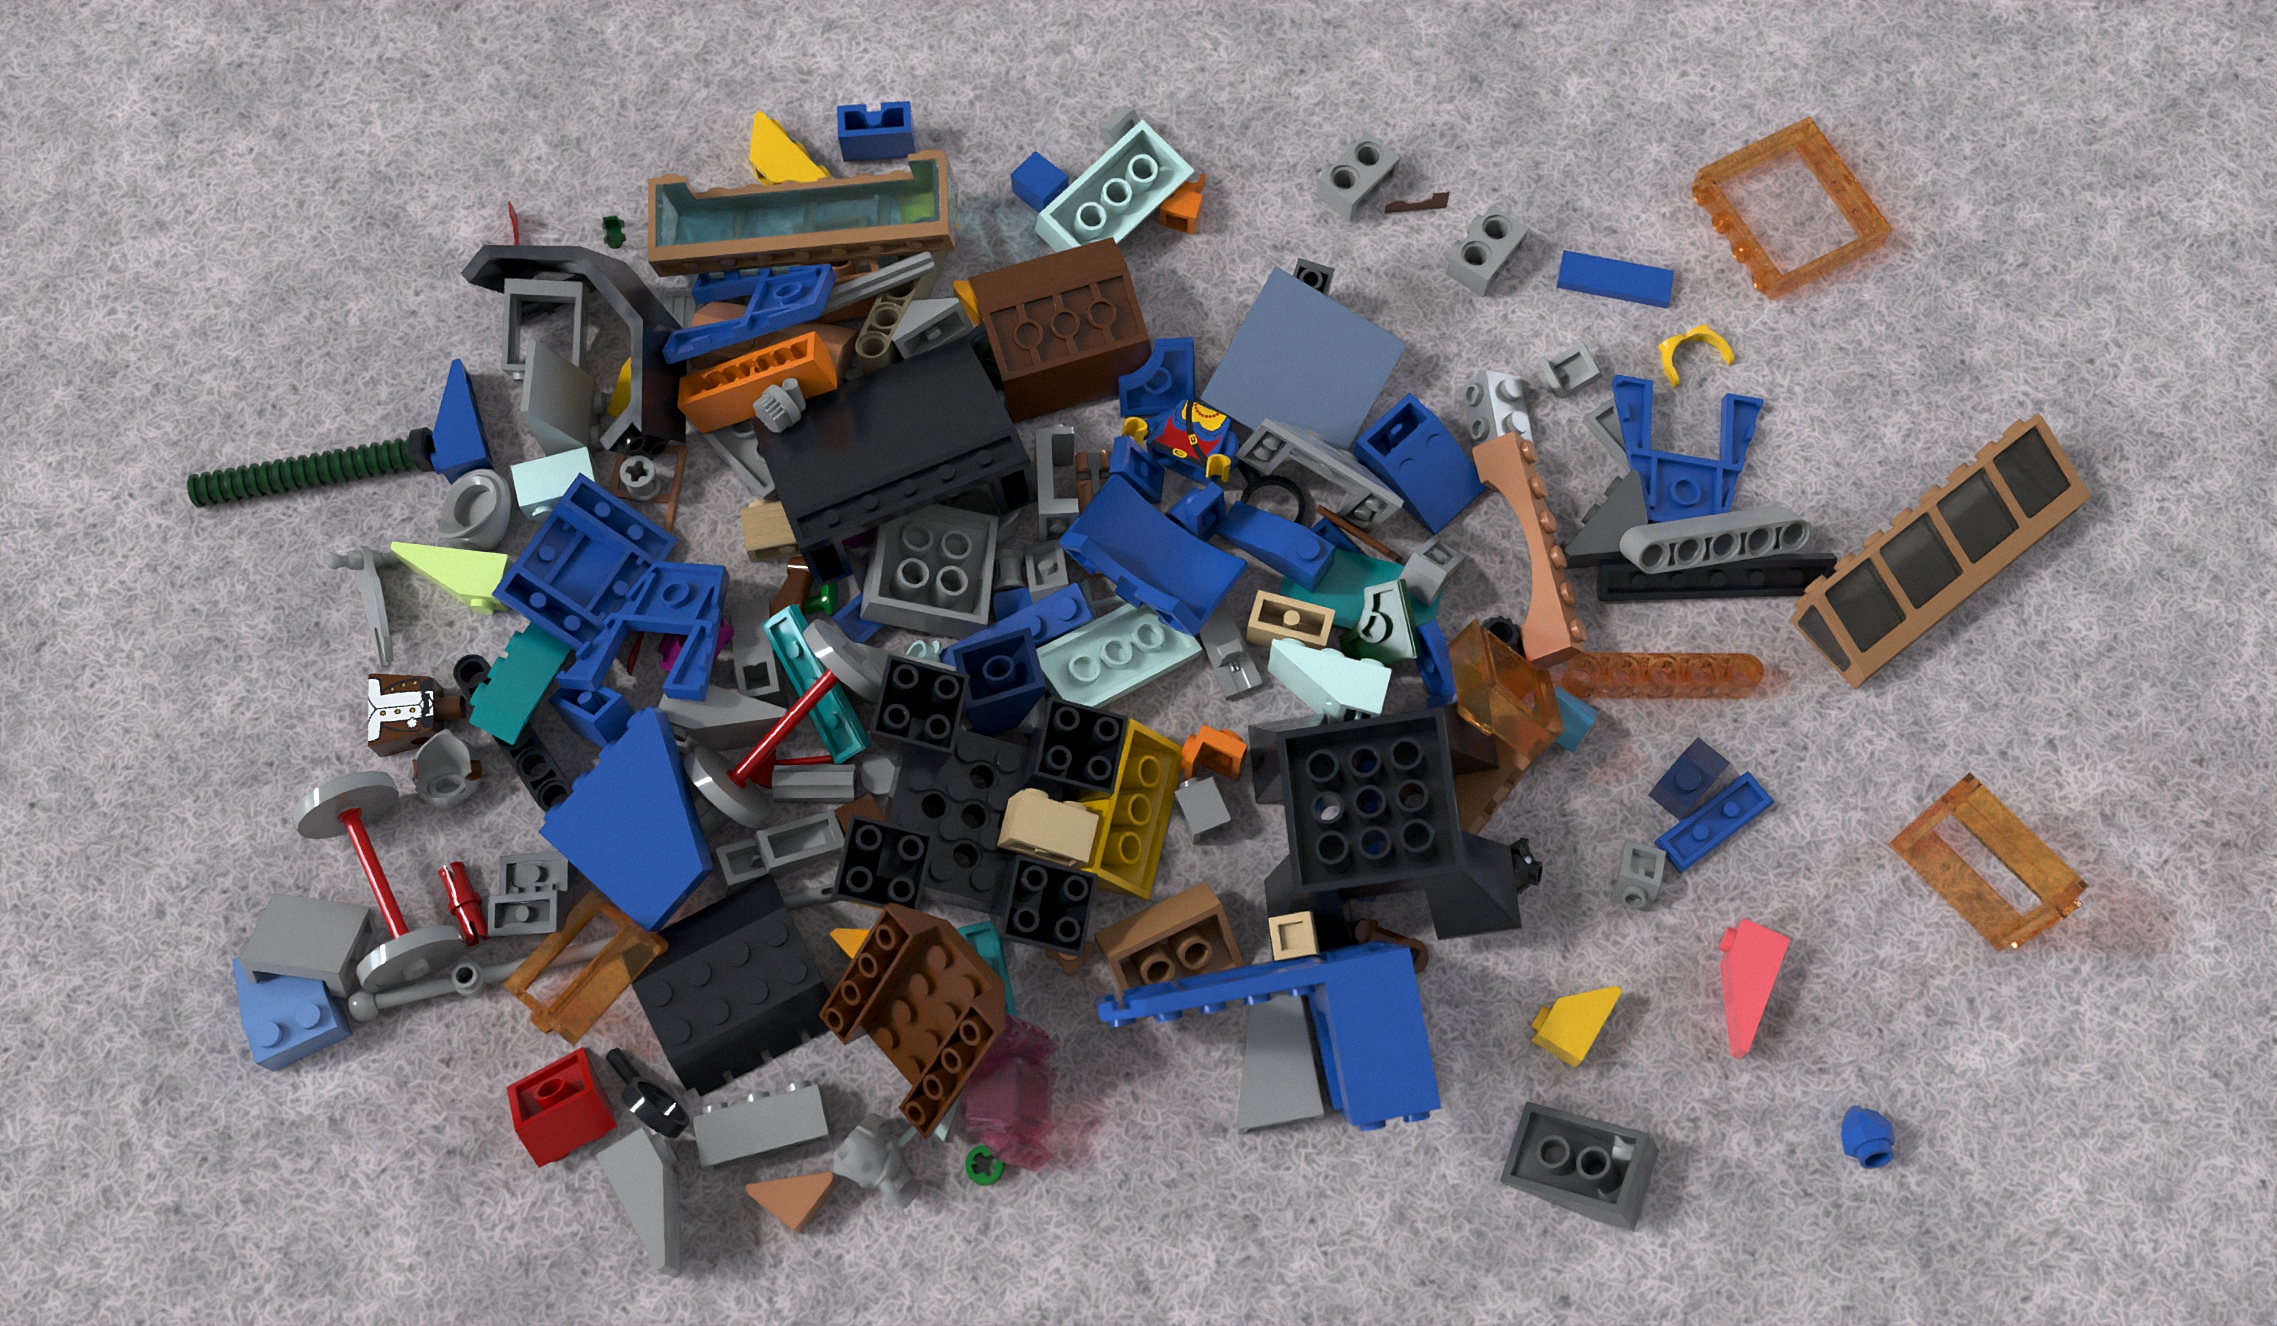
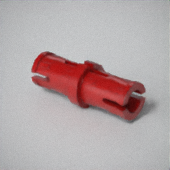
(464, 903)

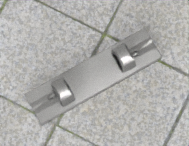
(1228, 654)

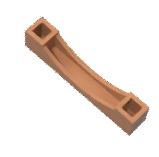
(1551, 627)

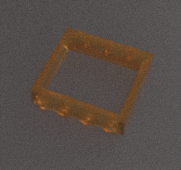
(1833, 177)
(2011, 844)

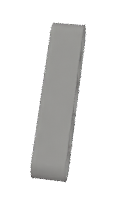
(1714, 539)

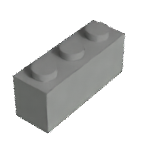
(761, 1126)

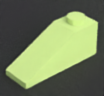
(460, 572)

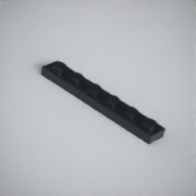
(1743, 578)

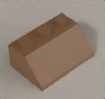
(1170, 941)

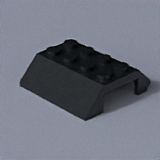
(732, 987)

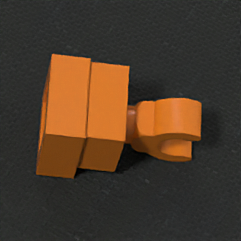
(1184, 208)

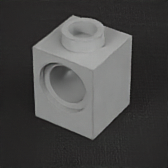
(1202, 809)

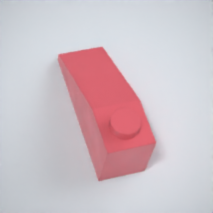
(1748, 974)

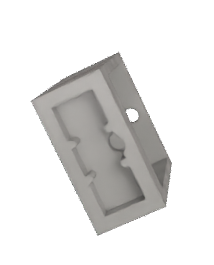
(541, 291)

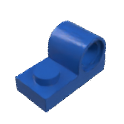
(1199, 511)

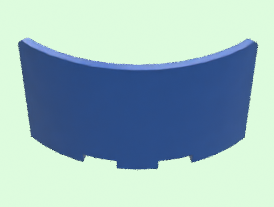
(1151, 557)

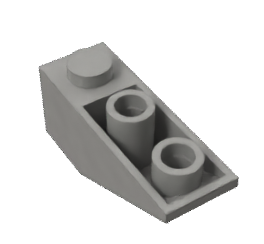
(754, 659)

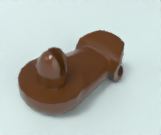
(795, 588)
(1367, 930)

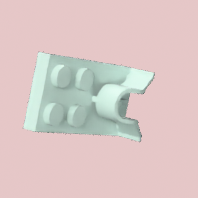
(1113, 656)

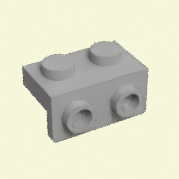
(1495, 407)

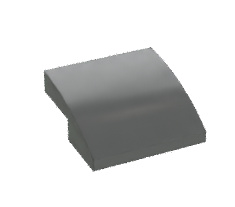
(532, 895)

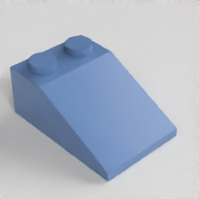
(288, 1017)

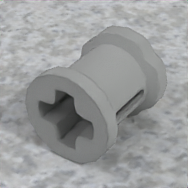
(640, 478)
(1008, 570)

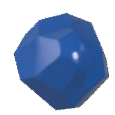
(1867, 1137)

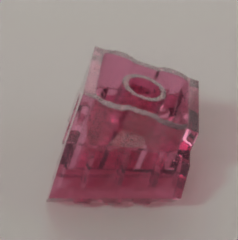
(1013, 1095)

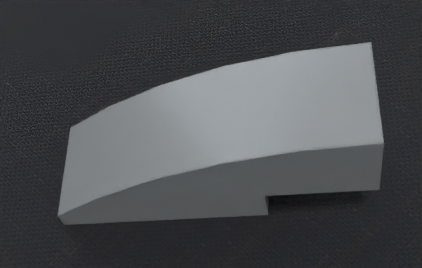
(777, 851)

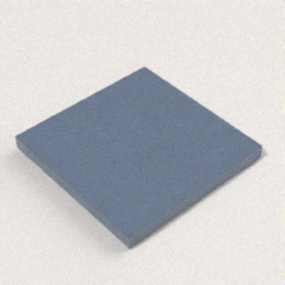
(1303, 363)

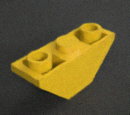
(777, 158)

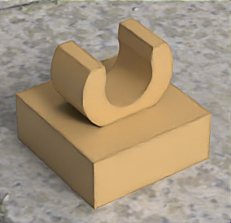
(1293, 936)

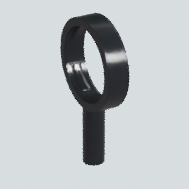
(1257, 481)
(647, 1099)

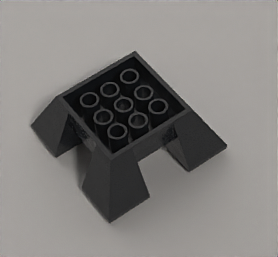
(910, 855)
(1328, 863)

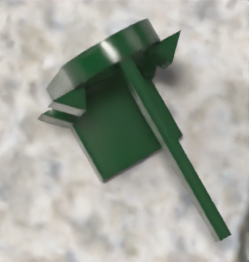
(613, 228)

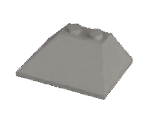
(1367, 497)

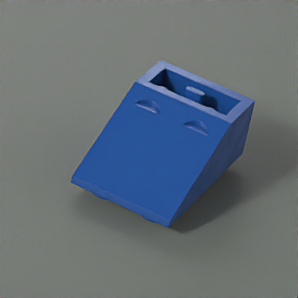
(1420, 463)

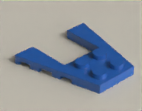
(775, 304)
(1676, 483)
(664, 600)

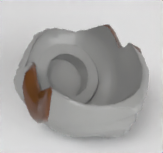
(446, 770)

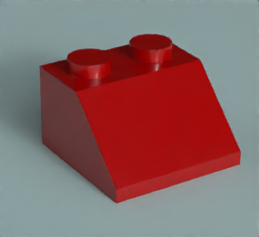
(560, 1108)

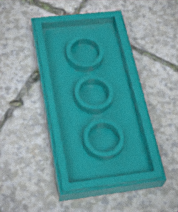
(1344, 589)

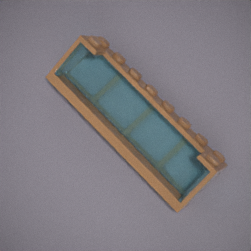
(802, 220)

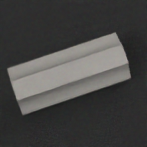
(814, 783)

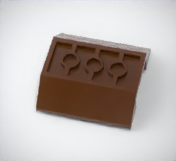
(1062, 328)
(923, 1004)

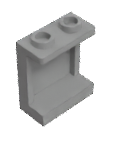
(1053, 448)
(309, 941)

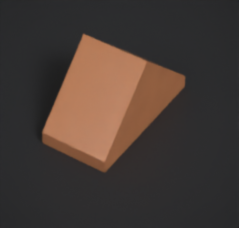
(794, 1198)

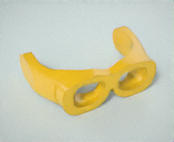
(1699, 333)

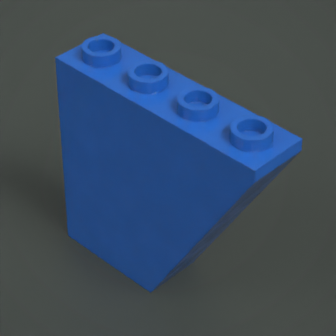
(635, 824)

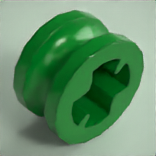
(981, 1178)

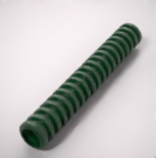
(301, 472)

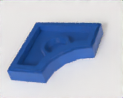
(1162, 381)

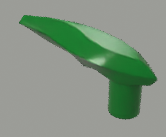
(826, 601)

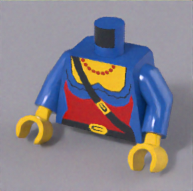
(1189, 441)

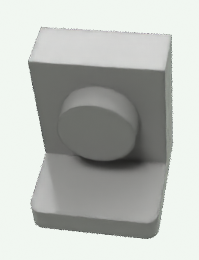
(1638, 876)

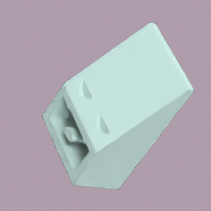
(1329, 680)

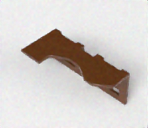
(1438, 201)

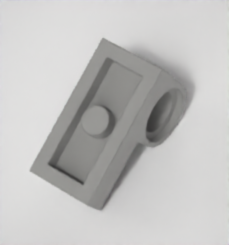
(1046, 569)
(1430, 569)

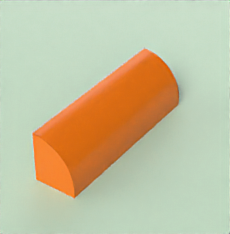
(728, 390)

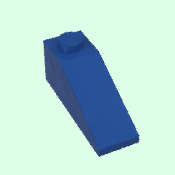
(459, 429)
(1279, 544)

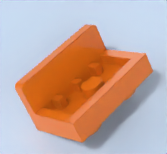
(1215, 750)

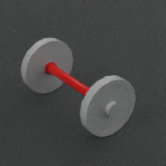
(729, 784)
(345, 808)

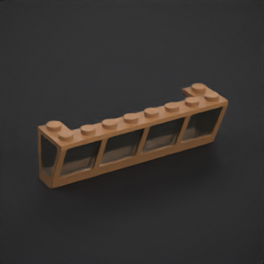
(1940, 551)

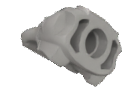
(875, 1160)

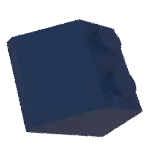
(1002, 681)

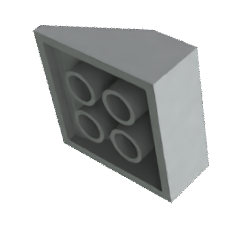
(932, 571)

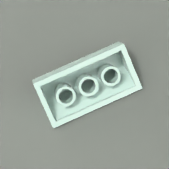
(1114, 192)

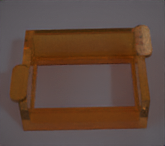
(1491, 688)
(598, 983)

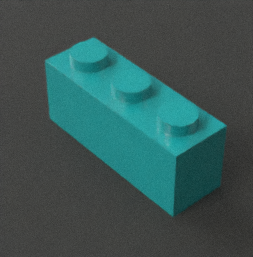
(518, 683)

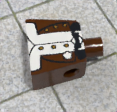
(407, 712)

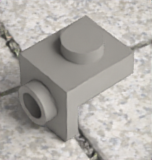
(1569, 371)

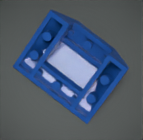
(582, 563)

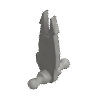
(365, 563)

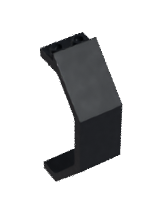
(652, 411)

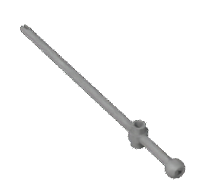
(367, 1005)

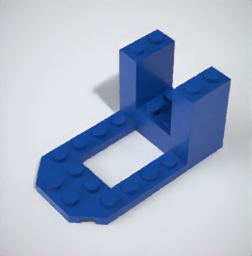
(1362, 1019)

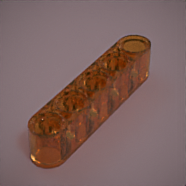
(1676, 666)

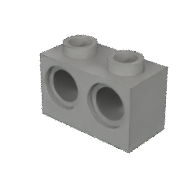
(1362, 180)
(1490, 253)

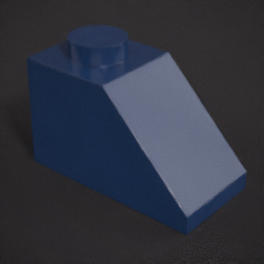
(1688, 778)

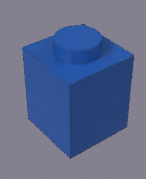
(1038, 182)

